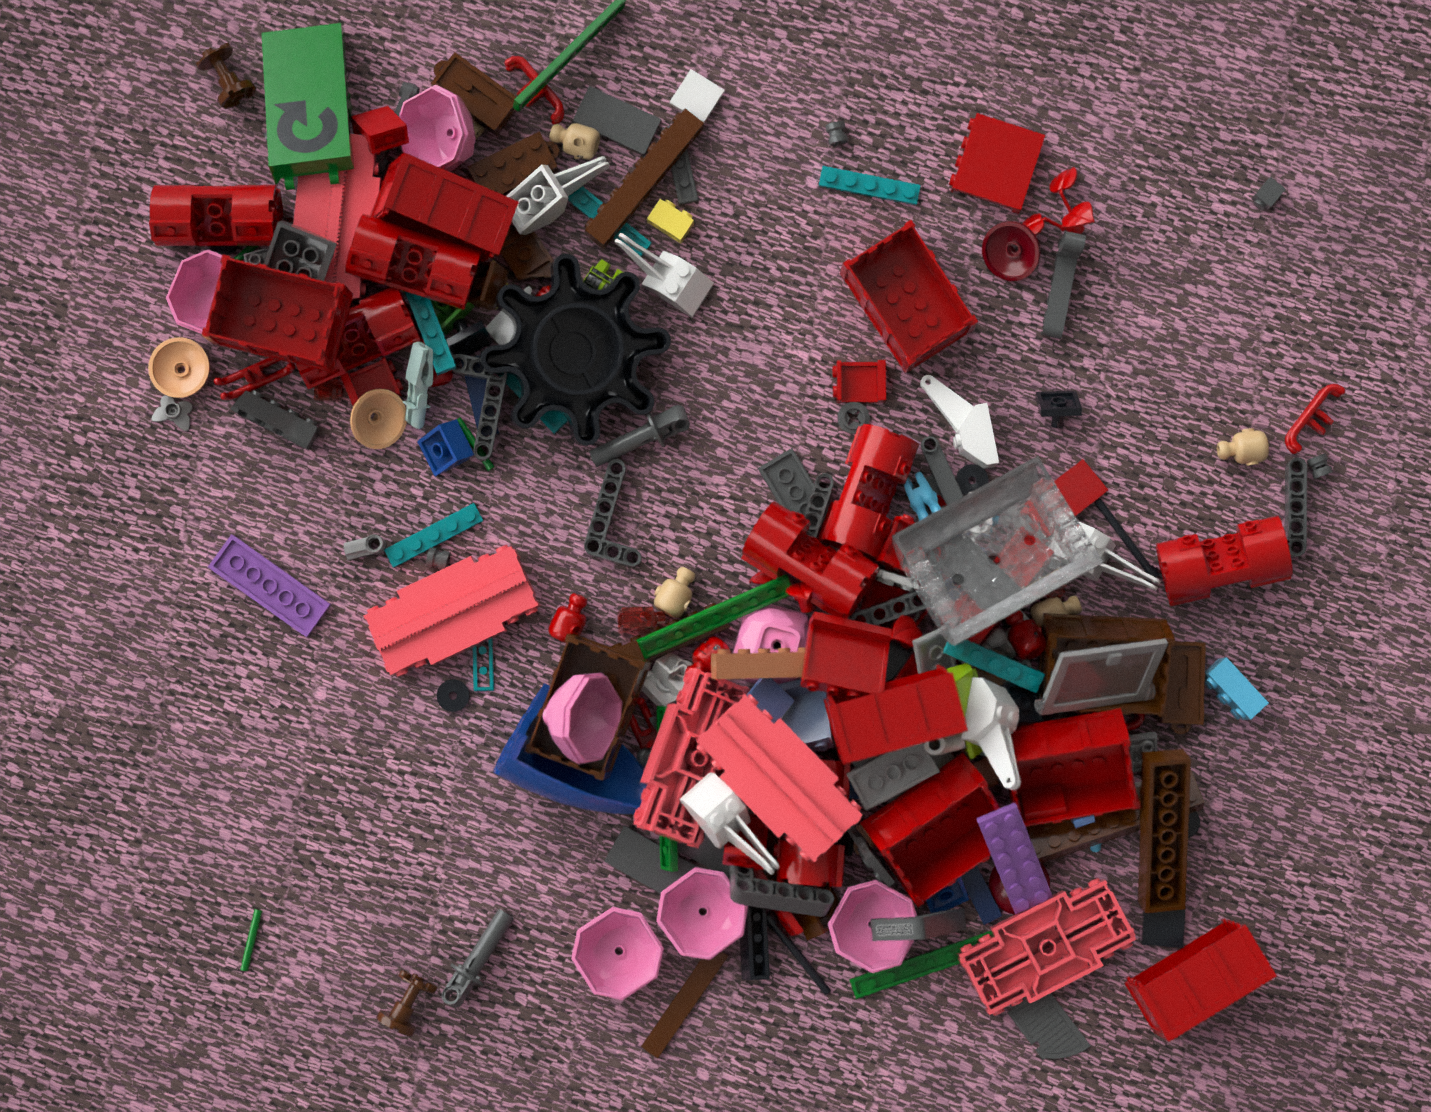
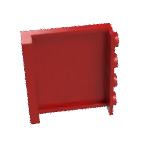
(997, 162)
(845, 656)

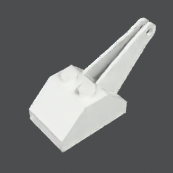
(544, 197)
(670, 278)
(971, 423)
(1105, 547)
(990, 722)
(722, 816)

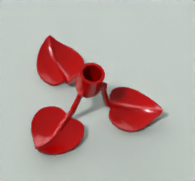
(1075, 219)
(800, 591)
(906, 630)

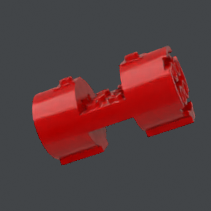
(214, 215)
(412, 261)
(372, 329)
(877, 465)
(782, 543)
(1253, 554)
(829, 865)

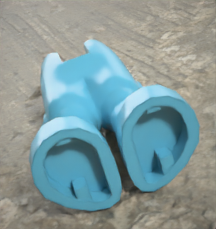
(921, 496)

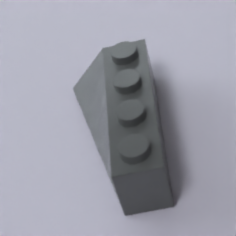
(273, 418)

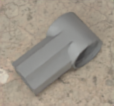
(362, 547)

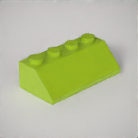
(963, 678)

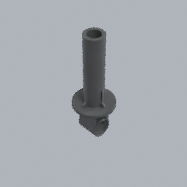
(658, 428)
(467, 974)

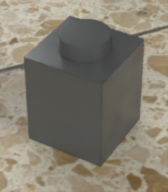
(1268, 194)

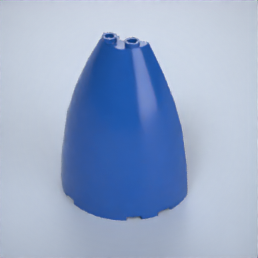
(564, 783)

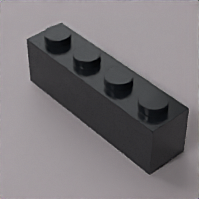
(755, 946)

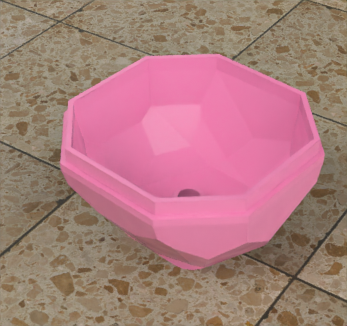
(438, 128)
(194, 290)
(769, 626)
(584, 717)
(851, 931)
(696, 933)
(612, 973)

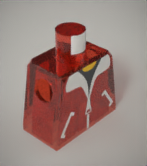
(630, 619)

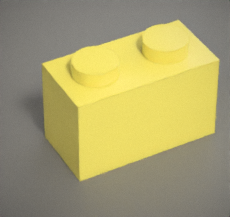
(670, 220)

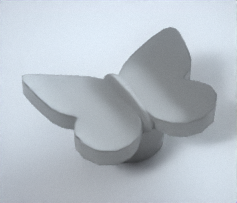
(174, 412)

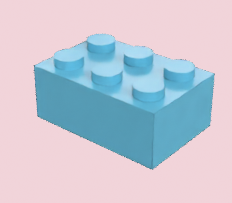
(1234, 689)

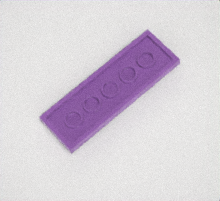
(269, 585)
(1014, 857)

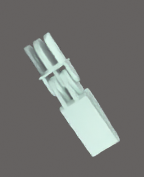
(419, 378)

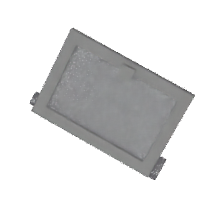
(1102, 677)

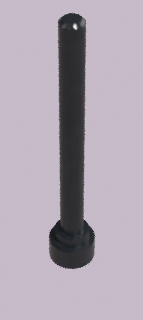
(1149, 569)
(772, 922)

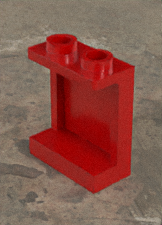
(381, 129)
(372, 377)
(860, 382)
(887, 553)
(735, 857)

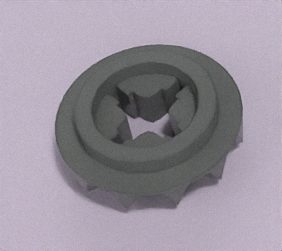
(852, 408)

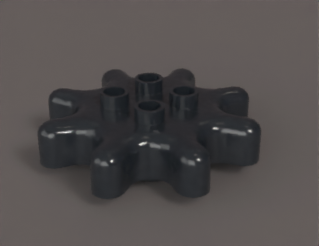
(574, 350)

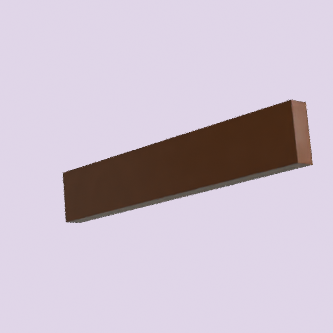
(682, 1004)

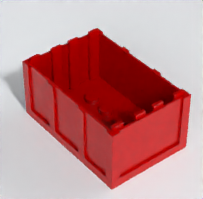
(444, 205)
(908, 297)
(278, 314)
(900, 716)
(1083, 755)
(933, 829)
(1200, 979)

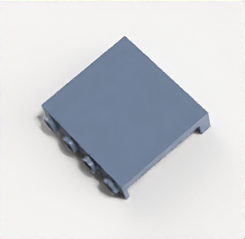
(808, 716)

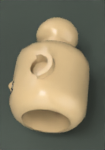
(577, 140)
(1246, 447)
(675, 594)
(1055, 606)

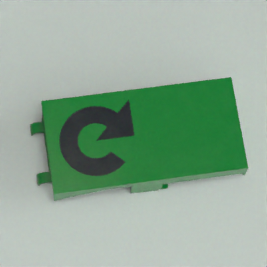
(307, 103)

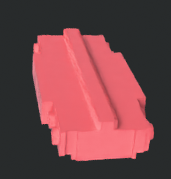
(337, 208)
(452, 610)
(676, 762)
(779, 778)
(1046, 946)

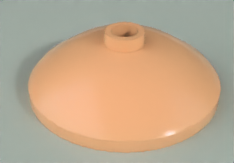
(165, 366)
(387, 421)

